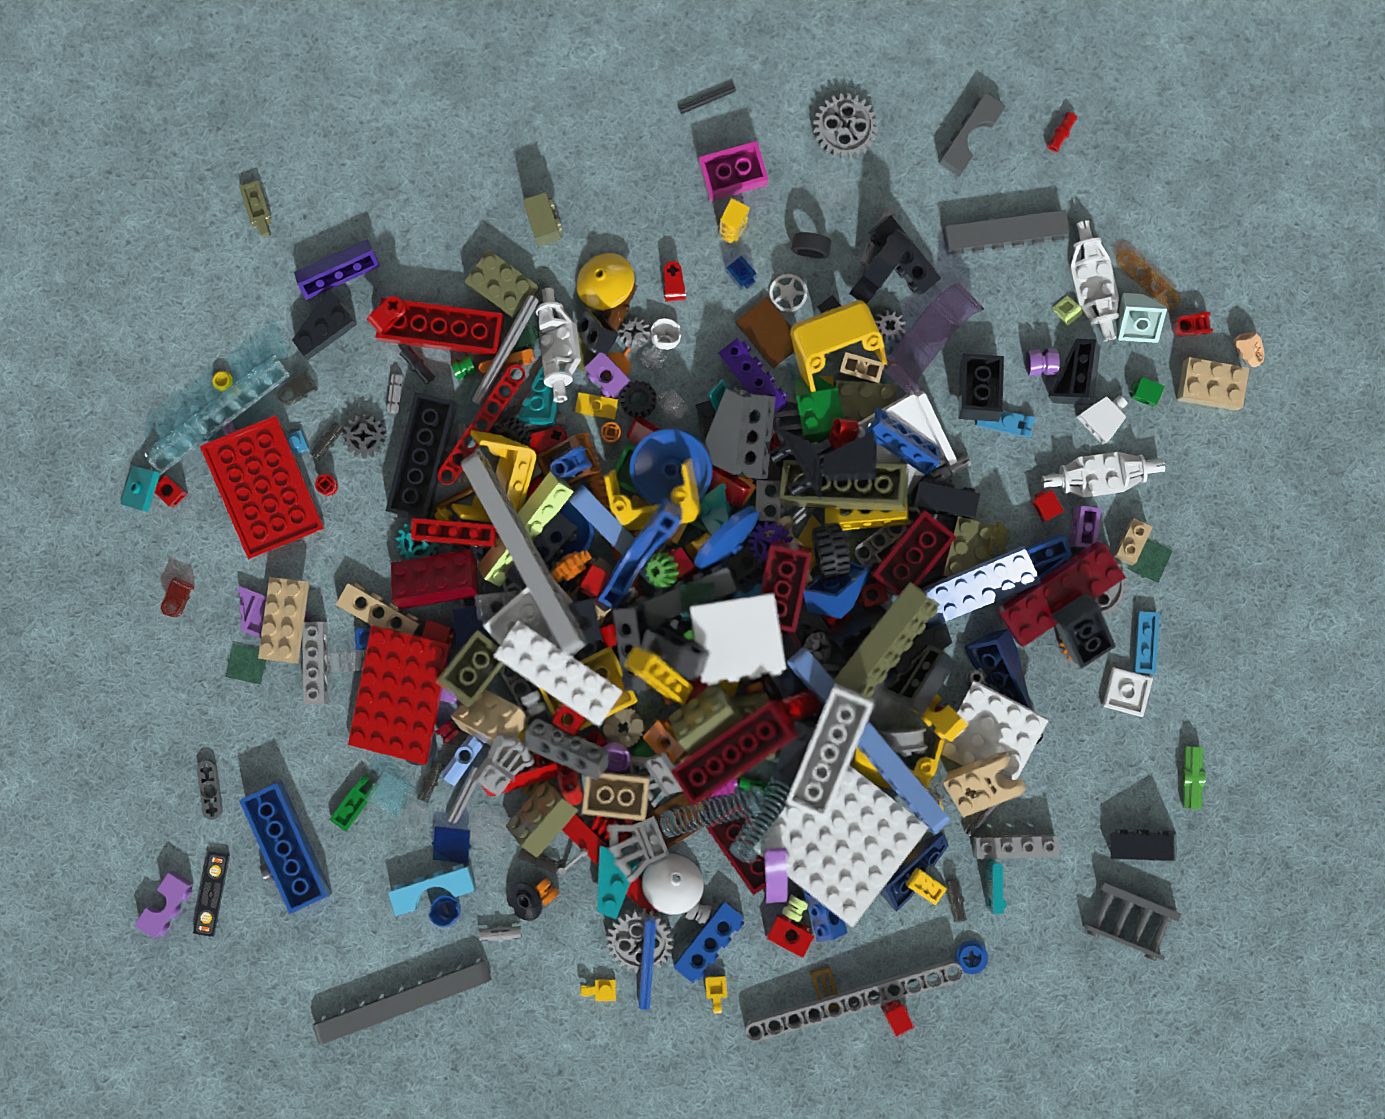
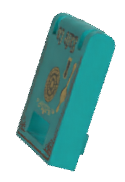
(994, 882)

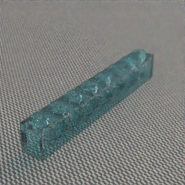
(216, 414)

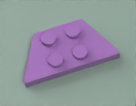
(253, 610)

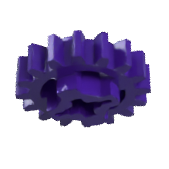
(764, 538)

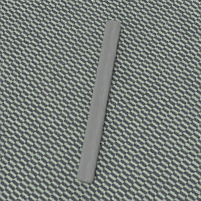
(505, 350)

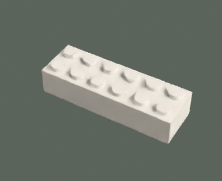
(557, 673)
(830, 751)

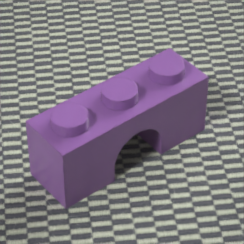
(175, 890)

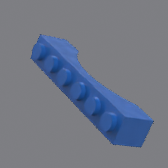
(655, 531)

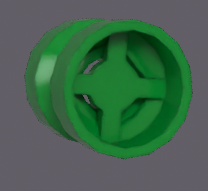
(463, 366)

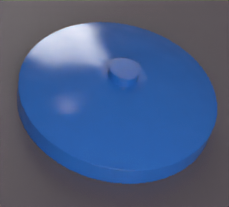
(659, 461)
(727, 539)

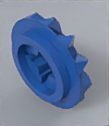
(977, 949)

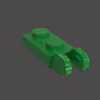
(351, 806)

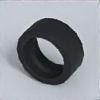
(811, 245)

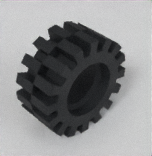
(641, 387)
(514, 428)

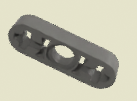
(203, 775)

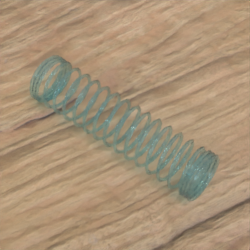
(755, 809)
(738, 845)

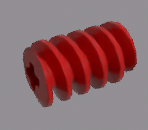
(800, 705)
(603, 821)

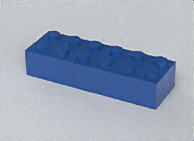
(285, 847)

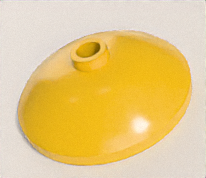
(611, 287)

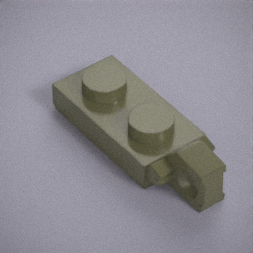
(256, 206)

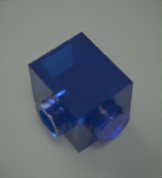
(741, 273)

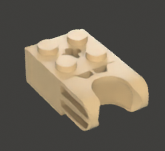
(981, 784)

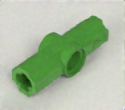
(1193, 777)

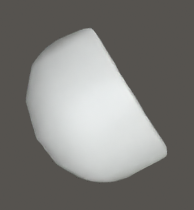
(662, 327)

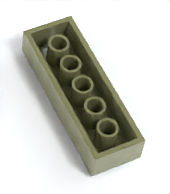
(883, 493)
(888, 641)

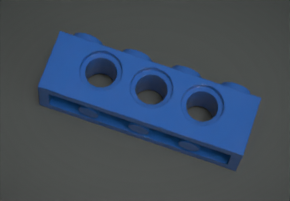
(825, 922)
(684, 963)

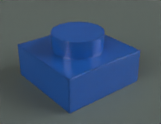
(362, 638)

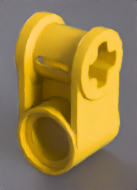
(695, 546)

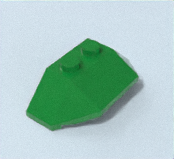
(817, 408)

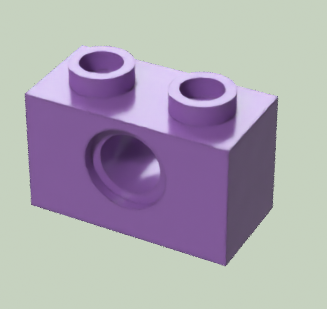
(618, 380)
(1084, 526)

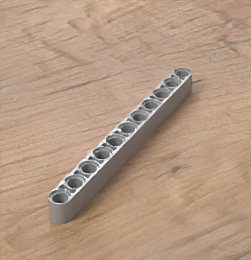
(523, 552)
(860, 992)

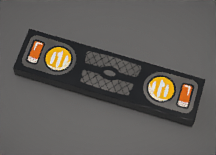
(211, 894)

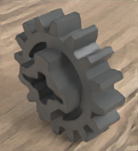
(364, 427)

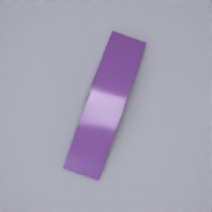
(776, 875)

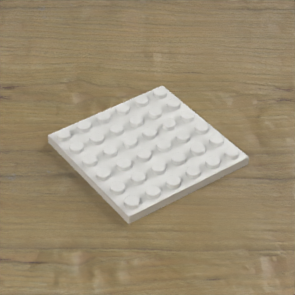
(851, 851)

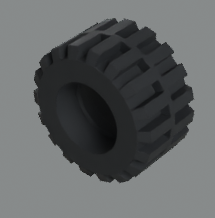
(831, 550)

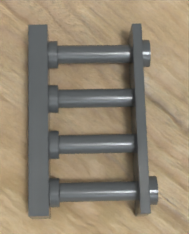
(1147, 909)

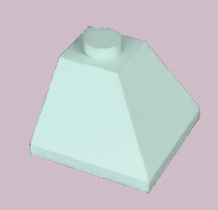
(1140, 318)

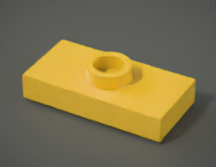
(596, 406)
(926, 886)

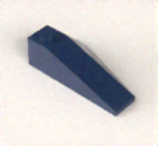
(1001, 662)
(921, 856)

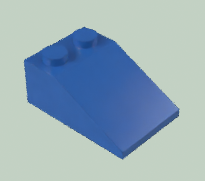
(836, 594)

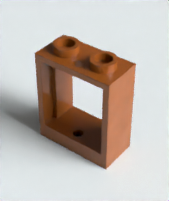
(545, 459)

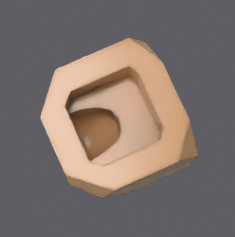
(1250, 348)

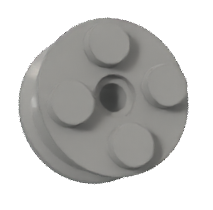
(905, 740)

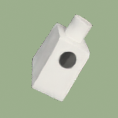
(1104, 418)

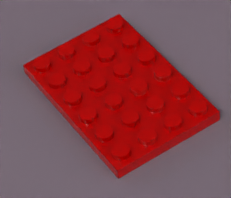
(262, 487)
(399, 694)

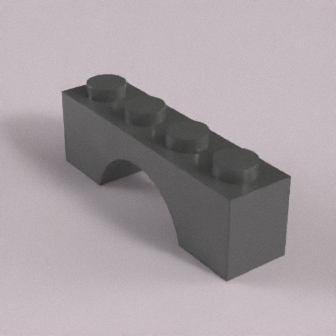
(985, 115)

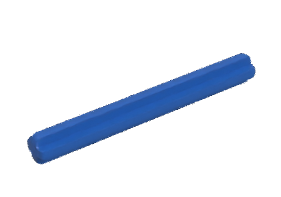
(647, 963)

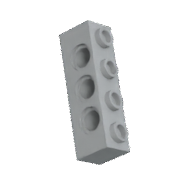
(315, 663)
(1016, 846)

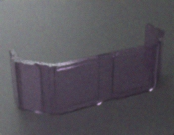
(929, 336)

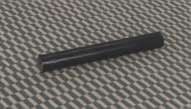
(707, 99)

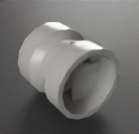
(533, 703)
(699, 913)

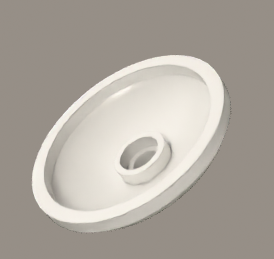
(667, 894)

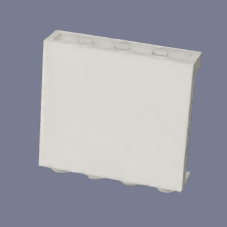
(919, 416)
(740, 638)

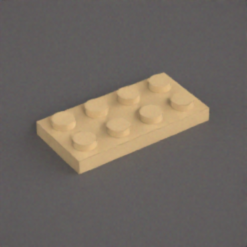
(283, 620)

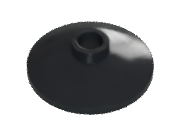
(525, 901)

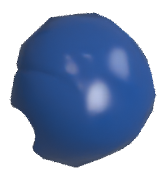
(439, 916)

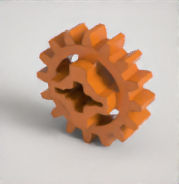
(571, 566)

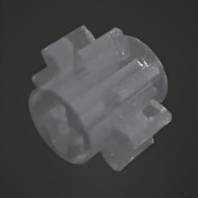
(653, 358)
(936, 796)

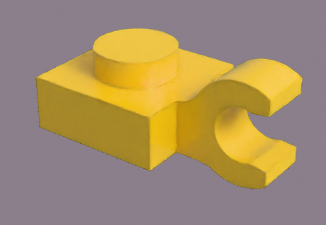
(716, 989)
(603, 990)

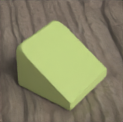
(1067, 310)

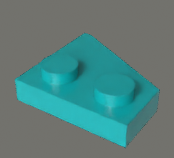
(715, 509)

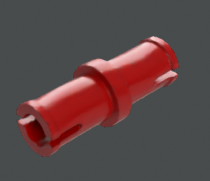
(1062, 131)

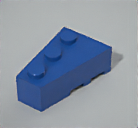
(1048, 554)

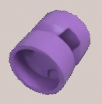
(1042, 362)

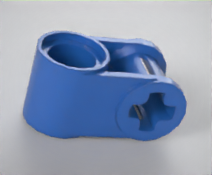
(574, 462)

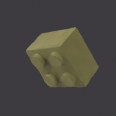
(543, 223)

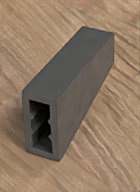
(729, 431)

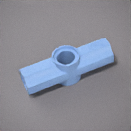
(457, 766)

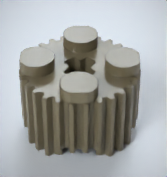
(625, 738)

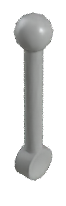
(563, 869)

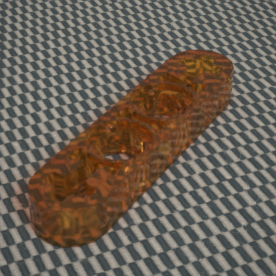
(1150, 277)

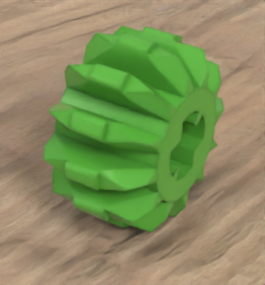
(661, 570)

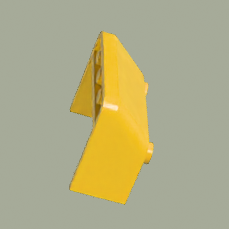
(833, 331)
(513, 473)
(636, 518)
(924, 768)

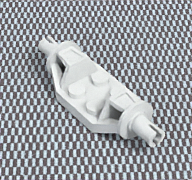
(1094, 281)
(558, 344)
(1102, 474)

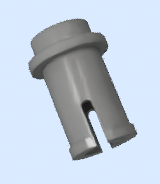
(969, 676)

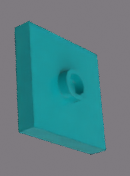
(140, 488)

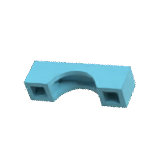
(406, 897)

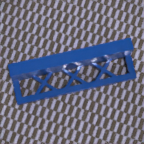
(904, 443)

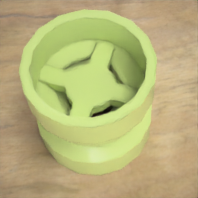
(793, 912)

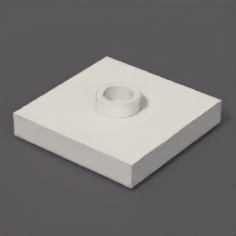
(1127, 692)

